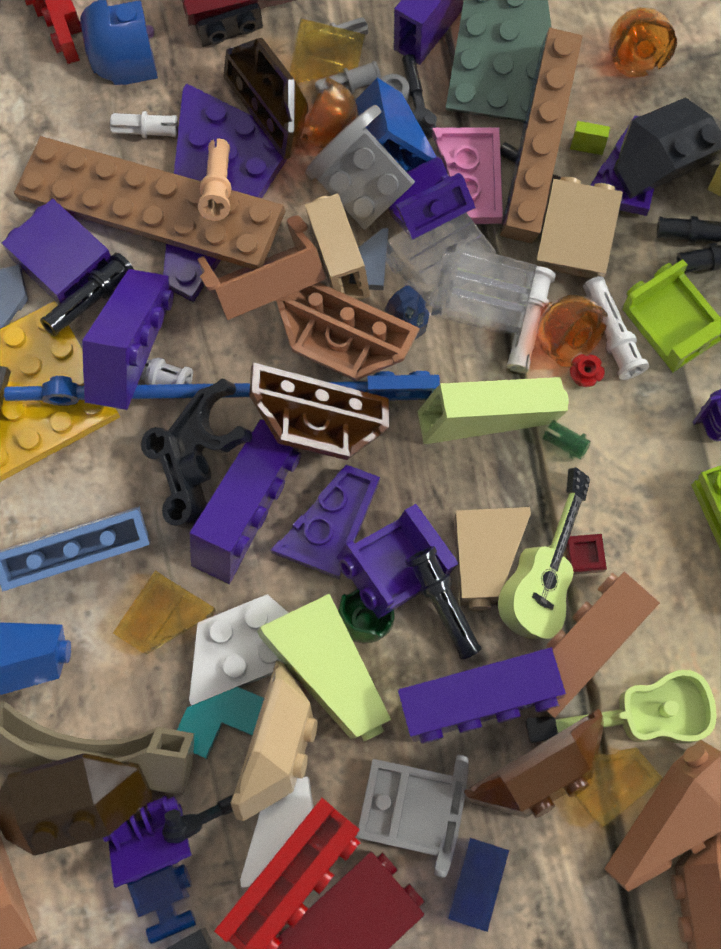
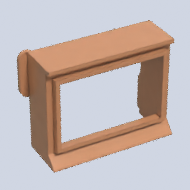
(277, 278)

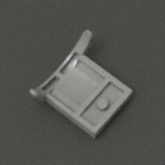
(360, 171)
(415, 809)

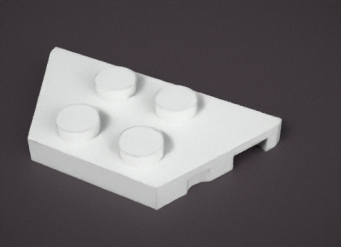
(230, 649)

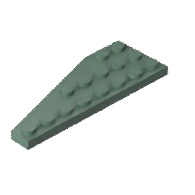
(497, 57)

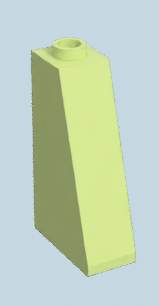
(490, 407)
(327, 664)

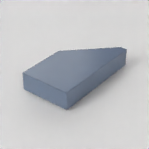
(373, 256)
(12, 293)

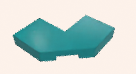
(233, 708)

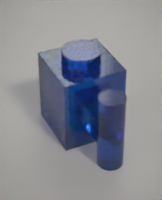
(158, 894)

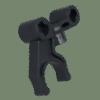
(182, 455)

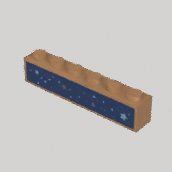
(541, 135)

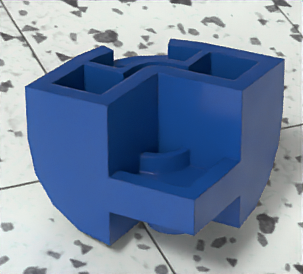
(118, 42)

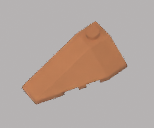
(674, 820)

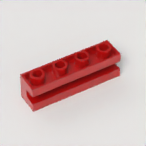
(289, 879)

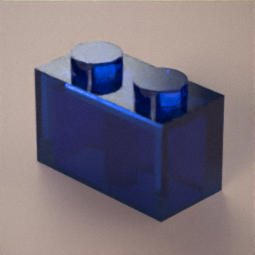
(477, 884)

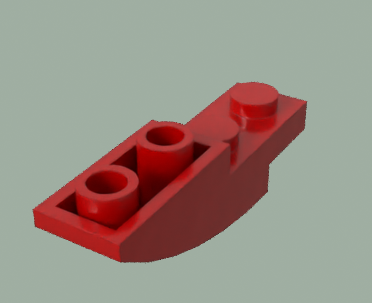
(65, 21)

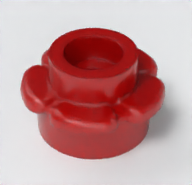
(583, 378)

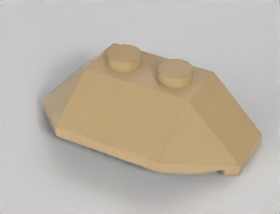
(276, 747)

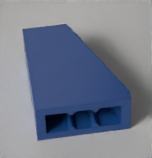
(395, 125)
(31, 654)

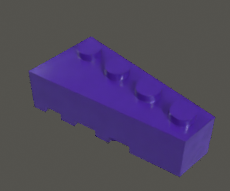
(123, 338)
(241, 504)
(481, 695)

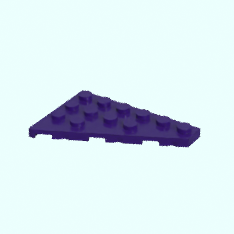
(251, 169)

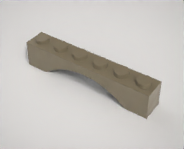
(160, 752)

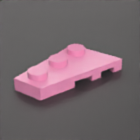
(477, 158)

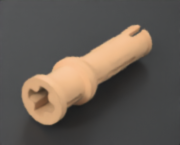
(215, 186)

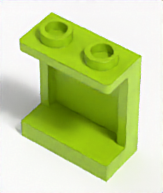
(673, 316)

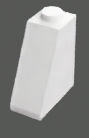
(275, 827)

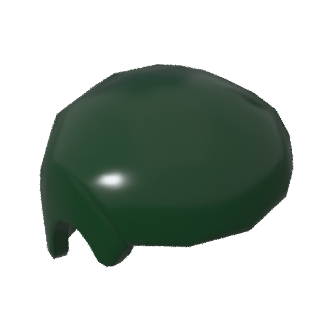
(361, 622)

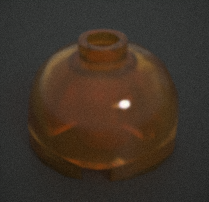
(641, 41)
(329, 114)
(570, 327)

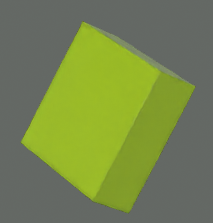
(590, 137)

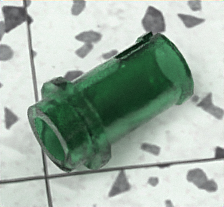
(568, 441)

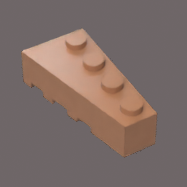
(599, 632)

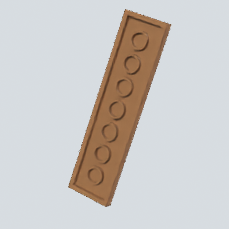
(148, 203)

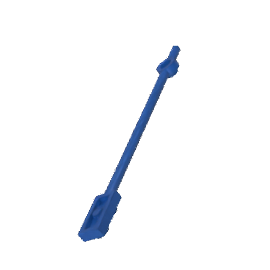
(64, 392)

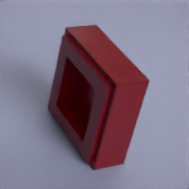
(586, 554)

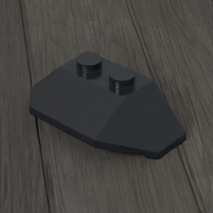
(667, 146)

